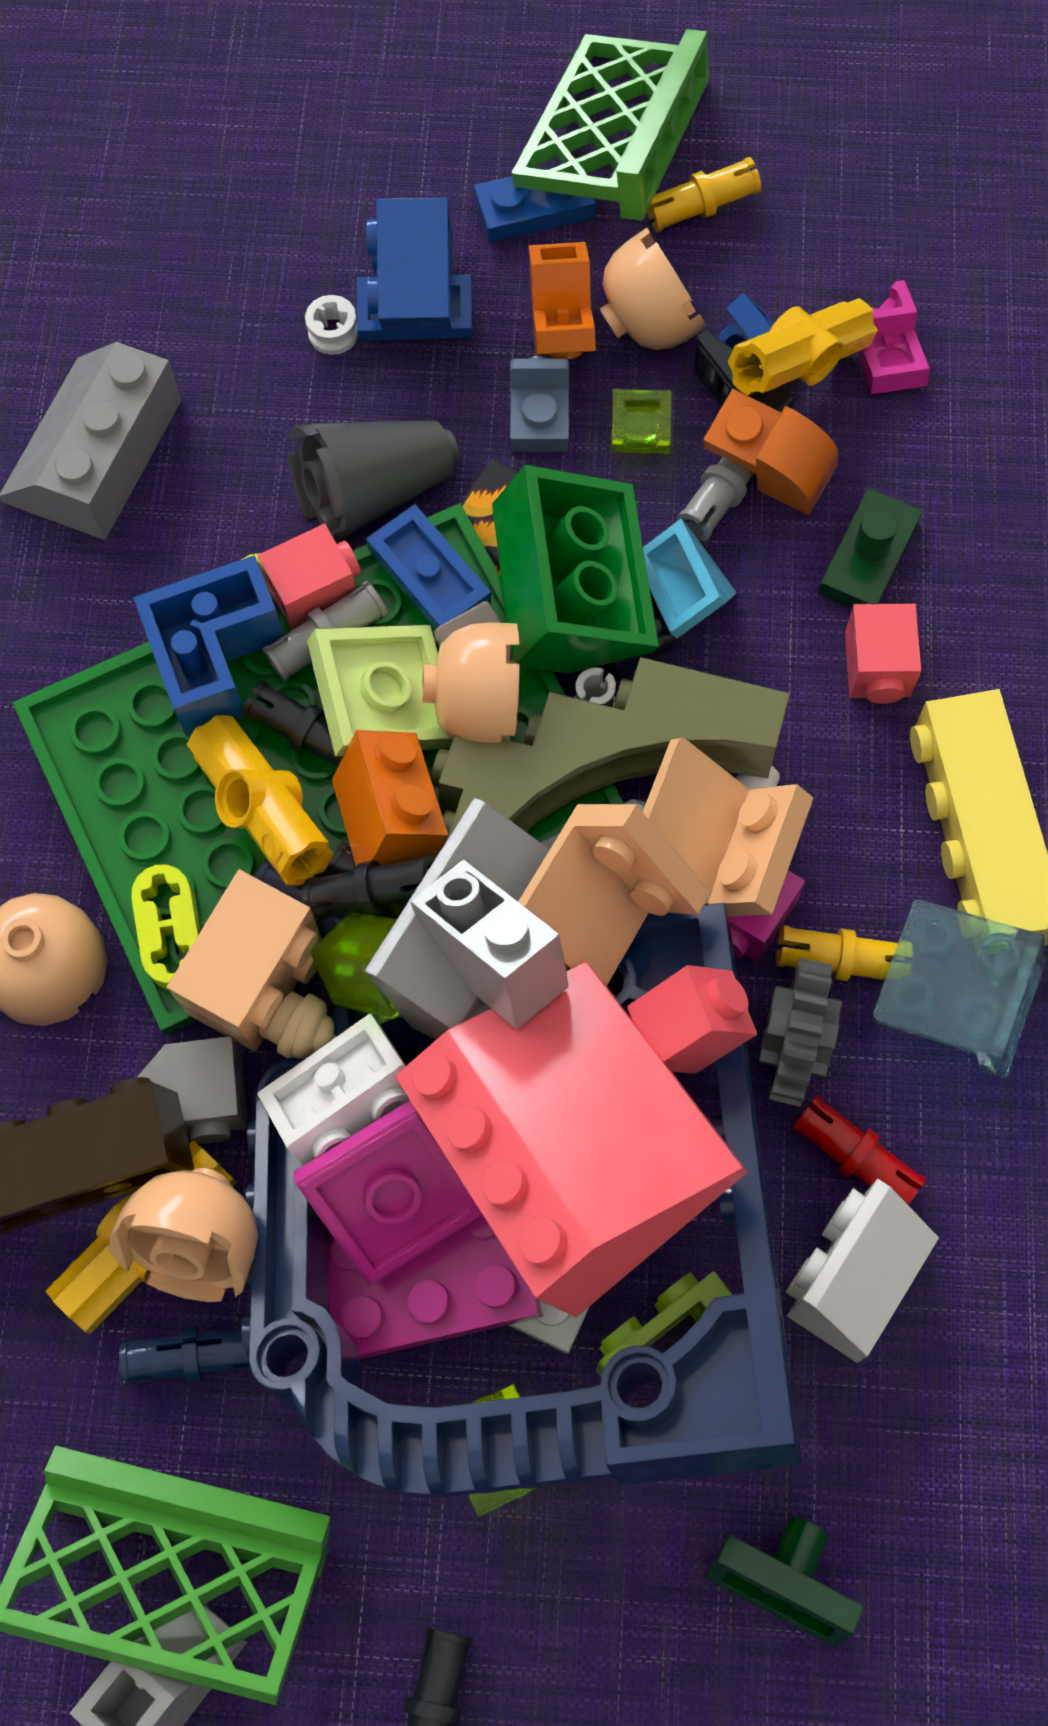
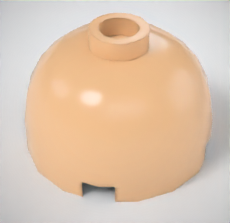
(647, 296)
(475, 683)
(47, 959)
(189, 1234)

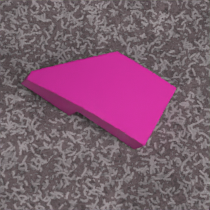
(895, 355)

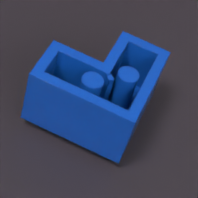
(413, 264)
(202, 626)

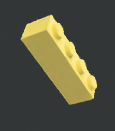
(984, 809)

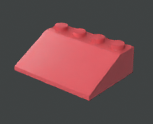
(570, 1138)

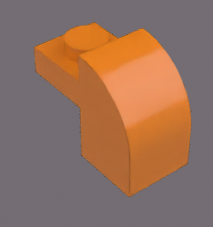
(561, 300)
(782, 448)

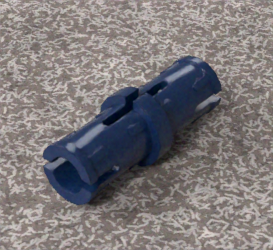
(182, 1356)

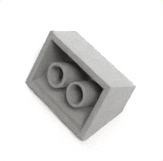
(95, 439)
(410, 963)

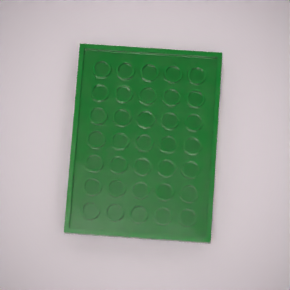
(145, 801)

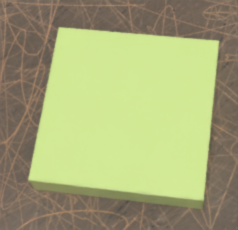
(375, 682)

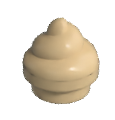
(300, 1026)

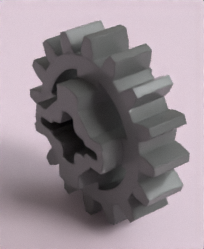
(800, 1032)

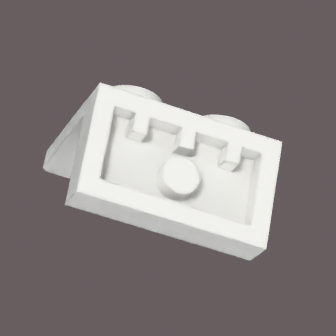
(336, 1091)

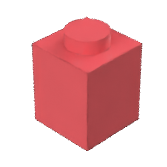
(308, 573)
(882, 652)
(694, 1017)

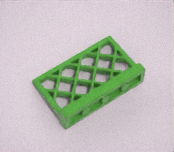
(654, 125)
(197, 1519)

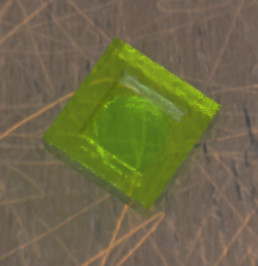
(641, 421)

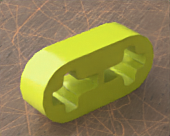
(149, 922)

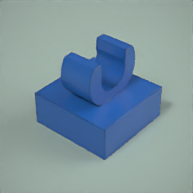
(751, 321)

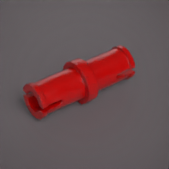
(856, 1150)

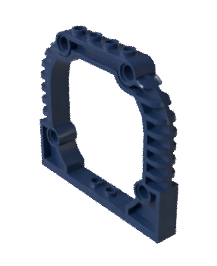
(723, 1383)

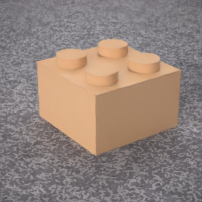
(246, 960)

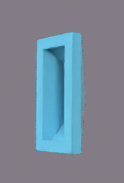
(684, 578)

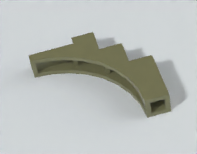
(592, 745)

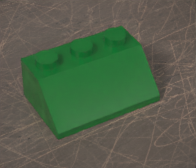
(573, 570)

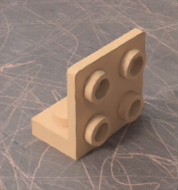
(726, 833)
(604, 882)

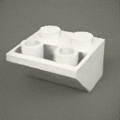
(865, 1271)

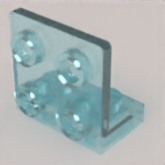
(962, 982)

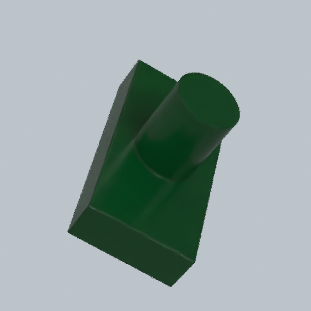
(870, 550)
(785, 1582)

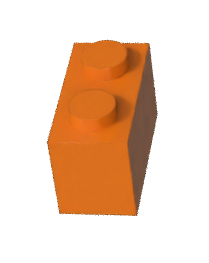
(388, 798)

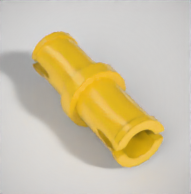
(704, 194)
(843, 950)

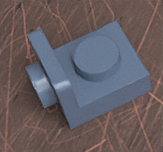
(539, 404)

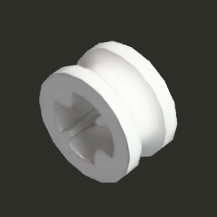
(326, 309)

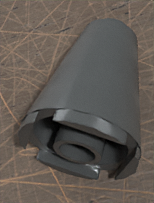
(366, 469)

